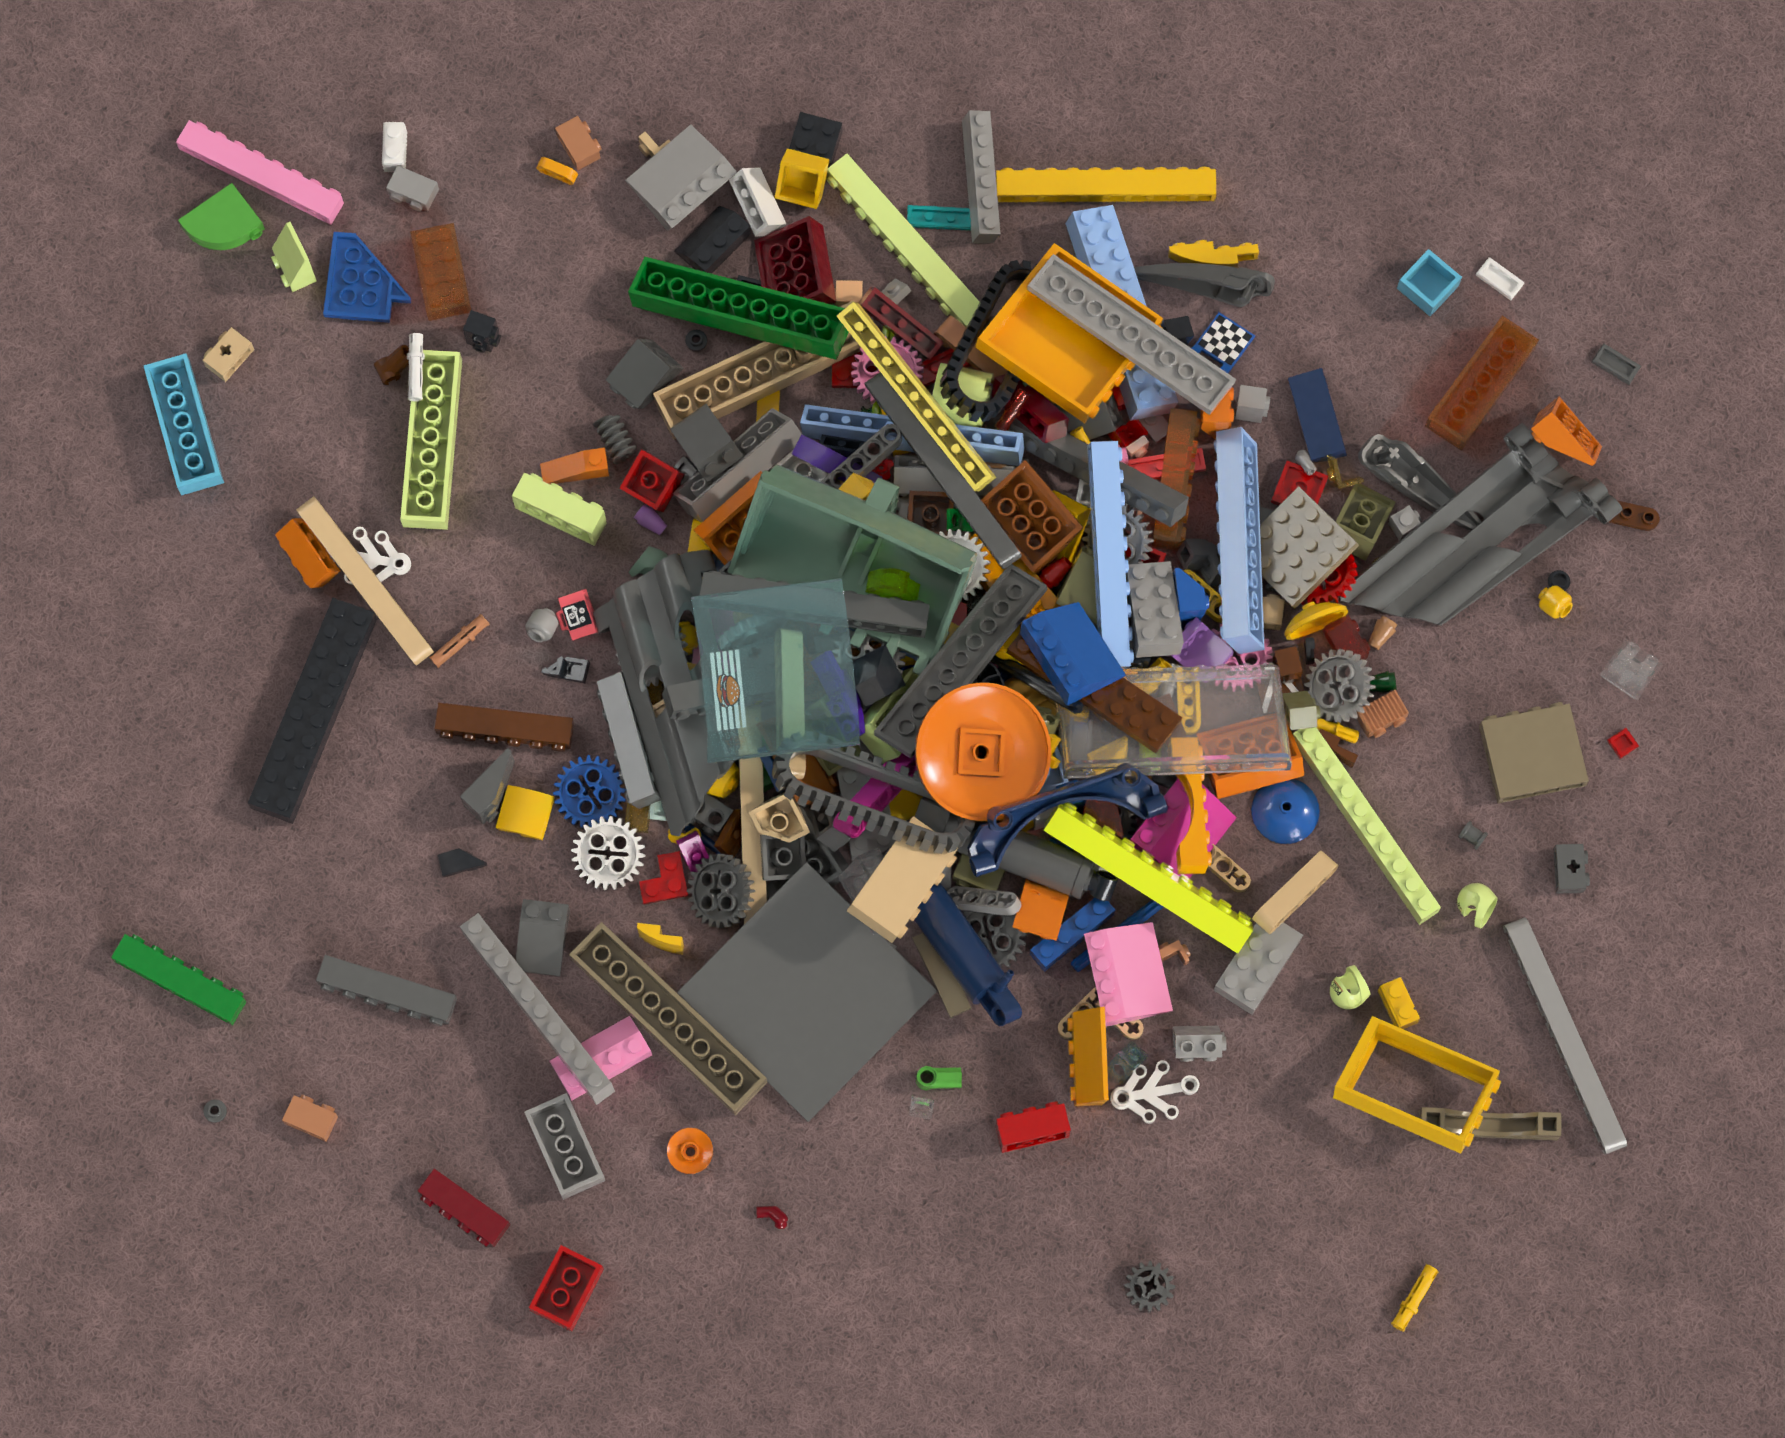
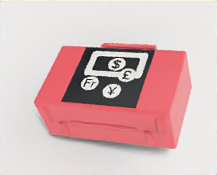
(577, 614)

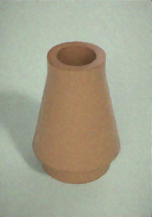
(1382, 632)

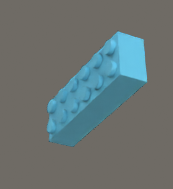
(183, 424)

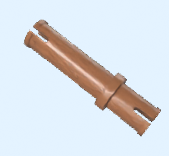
(479, 622)

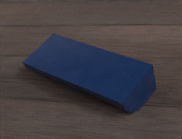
(1317, 415)

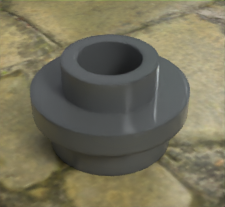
(217, 1117)

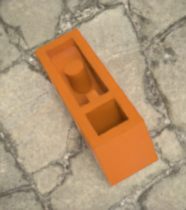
(576, 467)

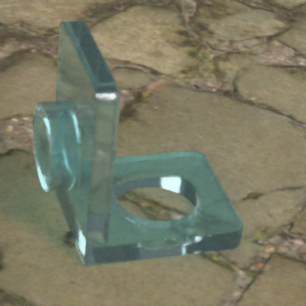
(1129, 1059)

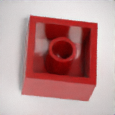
(652, 481)

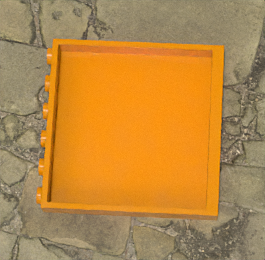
(1055, 351)

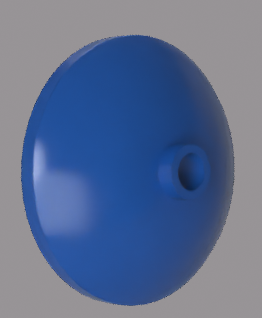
(1283, 825)

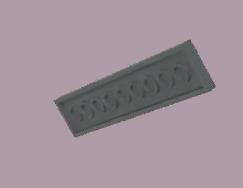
(963, 654)

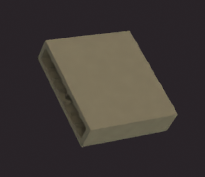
(1533, 752)

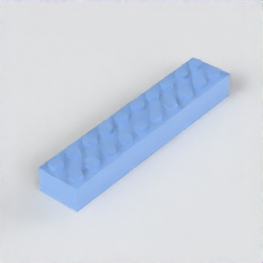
(1102, 247)
(1239, 540)

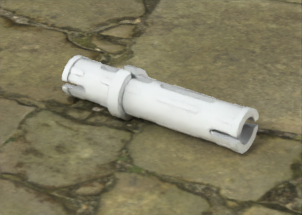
(415, 359)

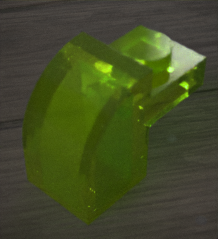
(892, 583)

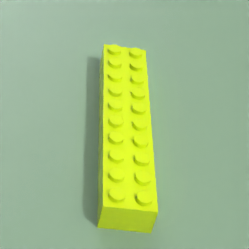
(1148, 876)

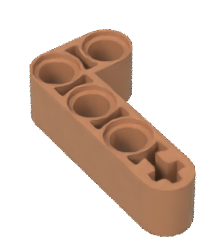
(951, 332)

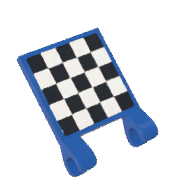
(1224, 341)

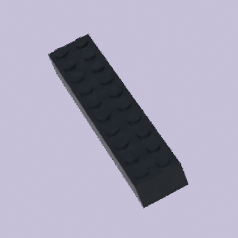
(312, 710)

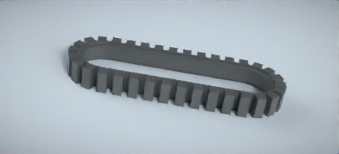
(940, 841)

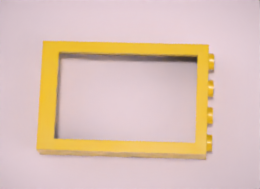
(1429, 1051)

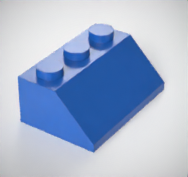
(1190, 597)

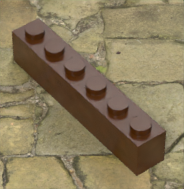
(505, 726)

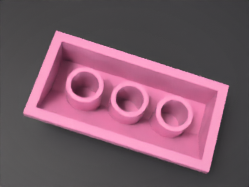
(612, 1051)

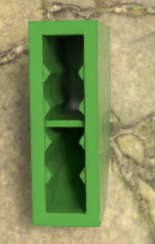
(222, 221)

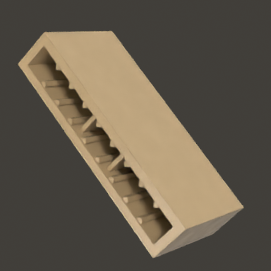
(900, 886)

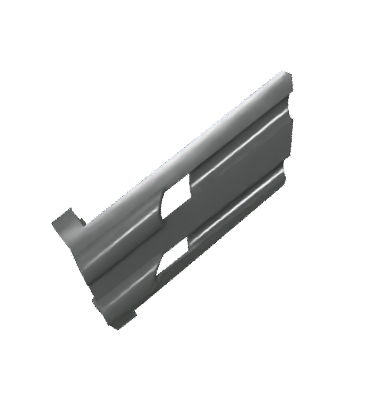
(1441, 574)

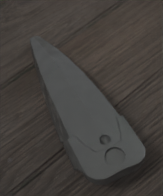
(1217, 282)
(1411, 475)

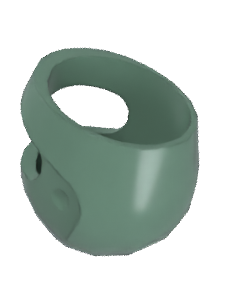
(647, 561)

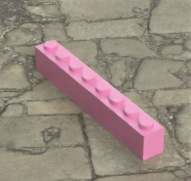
(260, 172)

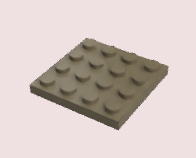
(1301, 547)

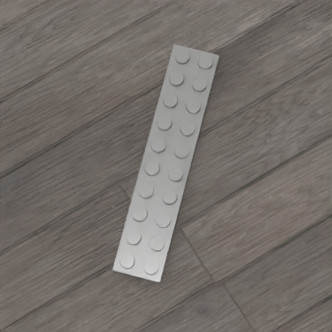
(1131, 334)

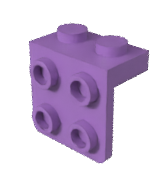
(1202, 646)

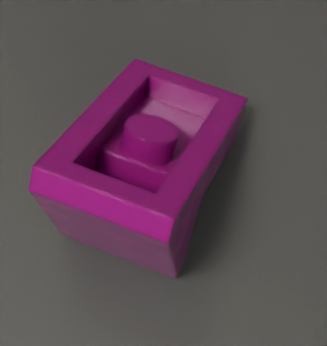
(692, 850)

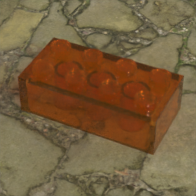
(441, 271)

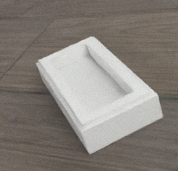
(1500, 278)

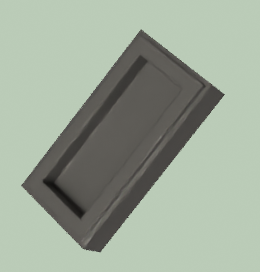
(1616, 364)

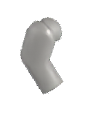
(1303, 459)

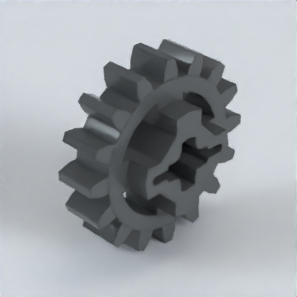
(1160, 1290)

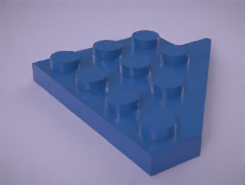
(359, 283)

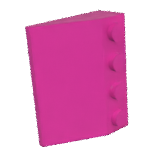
(1166, 831)

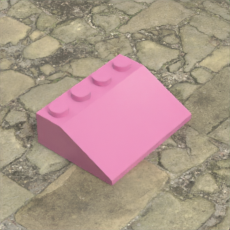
(1128, 973)

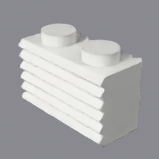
(394, 146)

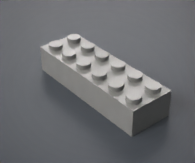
(762, 448)
(914, 476)

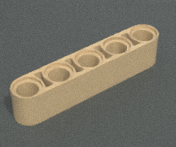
(1295, 892)

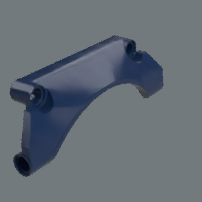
(993, 839)

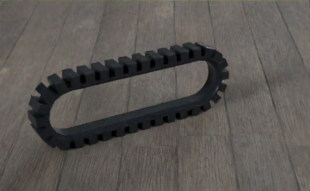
(950, 376)

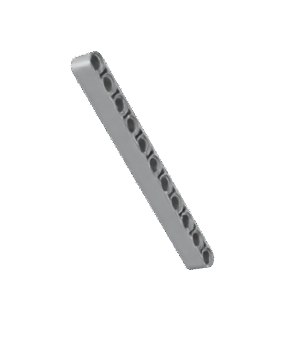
(1566, 1035)

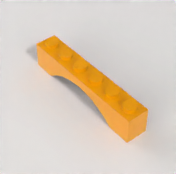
(1192, 851)

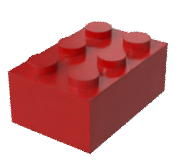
(1032, 1127)
(566, 1288)

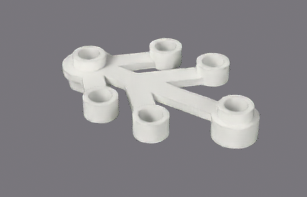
(374, 559)
(1151, 1092)

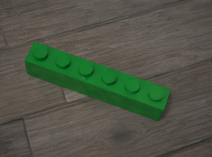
(179, 979)

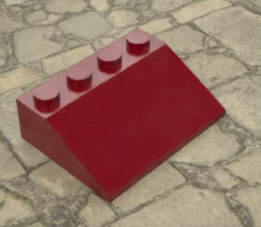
(797, 261)

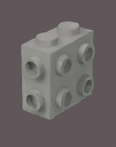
(1198, 1042)

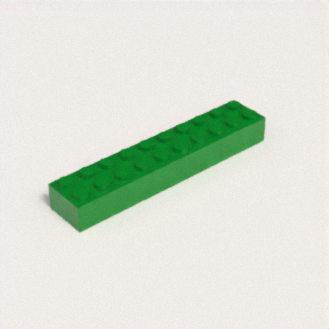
(738, 307)

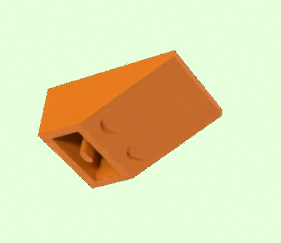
(1221, 416)
(1040, 910)

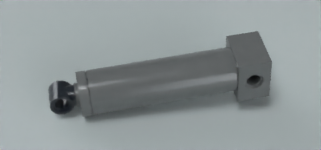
(1032, 857)

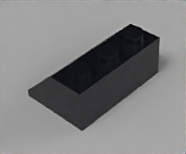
(714, 240)

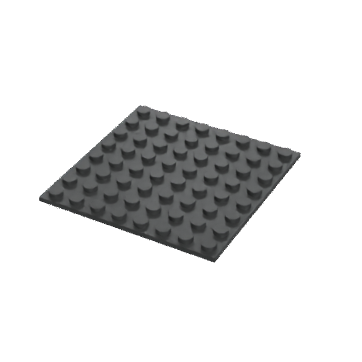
(807, 992)

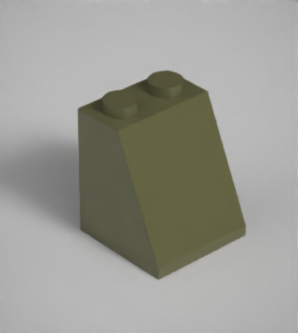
(1080, 584)

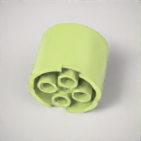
(973, 384)

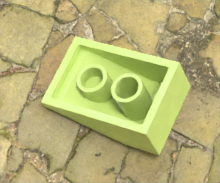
(292, 260)

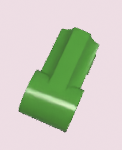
(942, 1078)

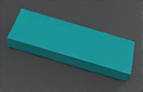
(939, 217)

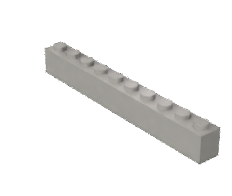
(537, 1009)

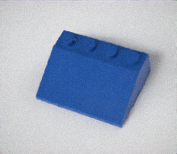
(1071, 651)

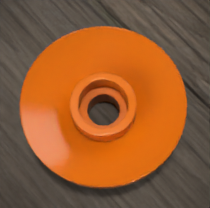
(687, 1139)

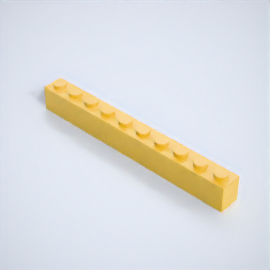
(1106, 185)

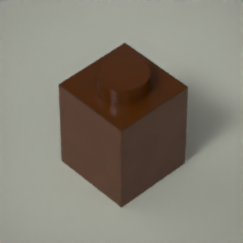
(1288, 664)

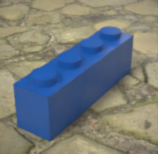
(1072, 933)

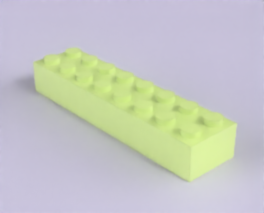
(432, 443)

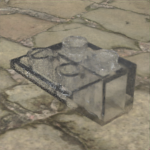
(1631, 669)

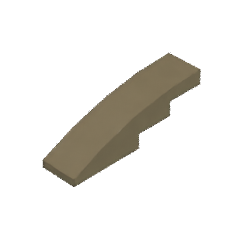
(943, 980)

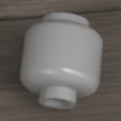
(541, 625)

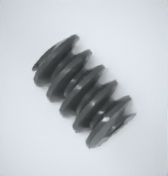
(614, 438)

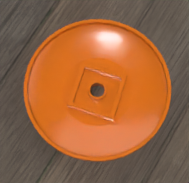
(1014, 742)

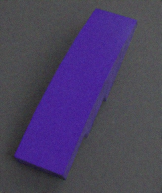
(823, 457)

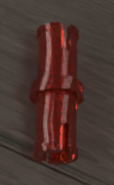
(1012, 410)

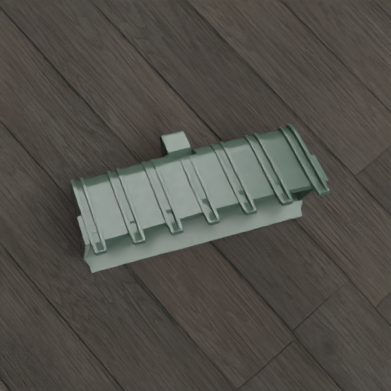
(819, 533)

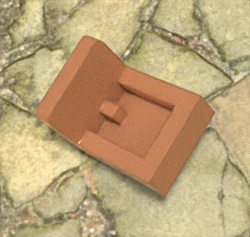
(1169, 950)

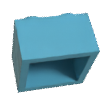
(1429, 282)

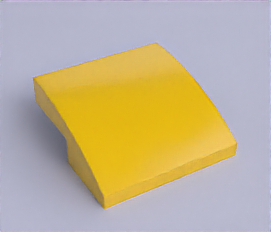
(525, 812)
(653, 935)

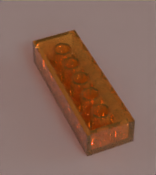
(1481, 383)
(1176, 472)

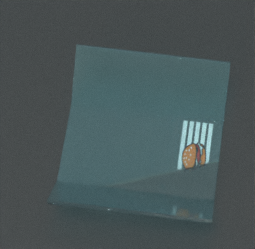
(776, 670)

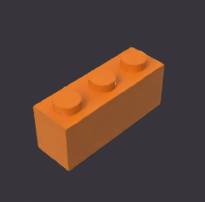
(307, 553)

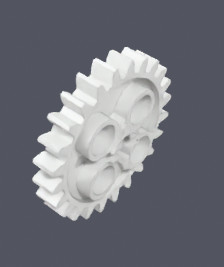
(979, 568)
(609, 832)

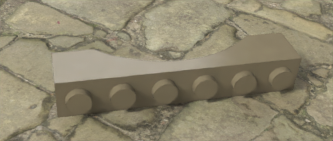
(1497, 1125)

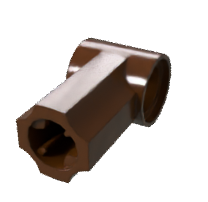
(392, 365)

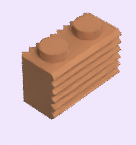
(1382, 714)

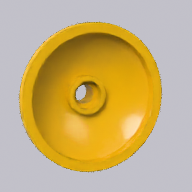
(1313, 619)

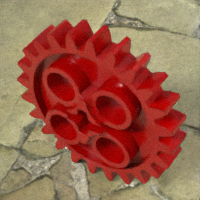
(1344, 577)

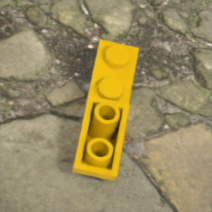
(1204, 253)

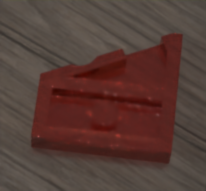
(1105, 814)

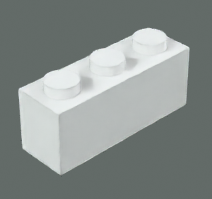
(757, 201)

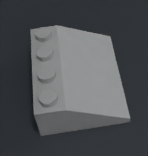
(680, 177)

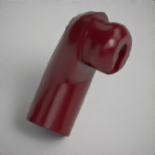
(774, 1213)

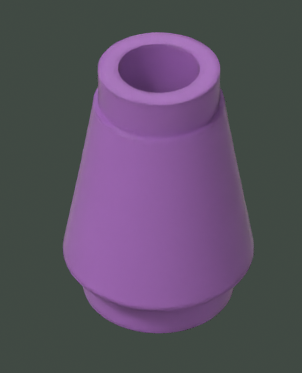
(650, 519)

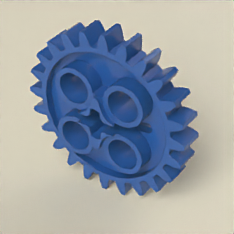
(607, 781)

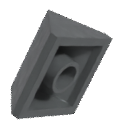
(780, 858)

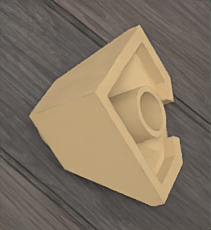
(780, 819)

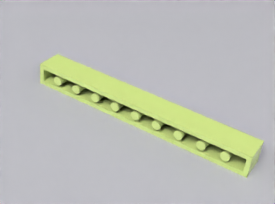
(902, 239)
(1366, 824)

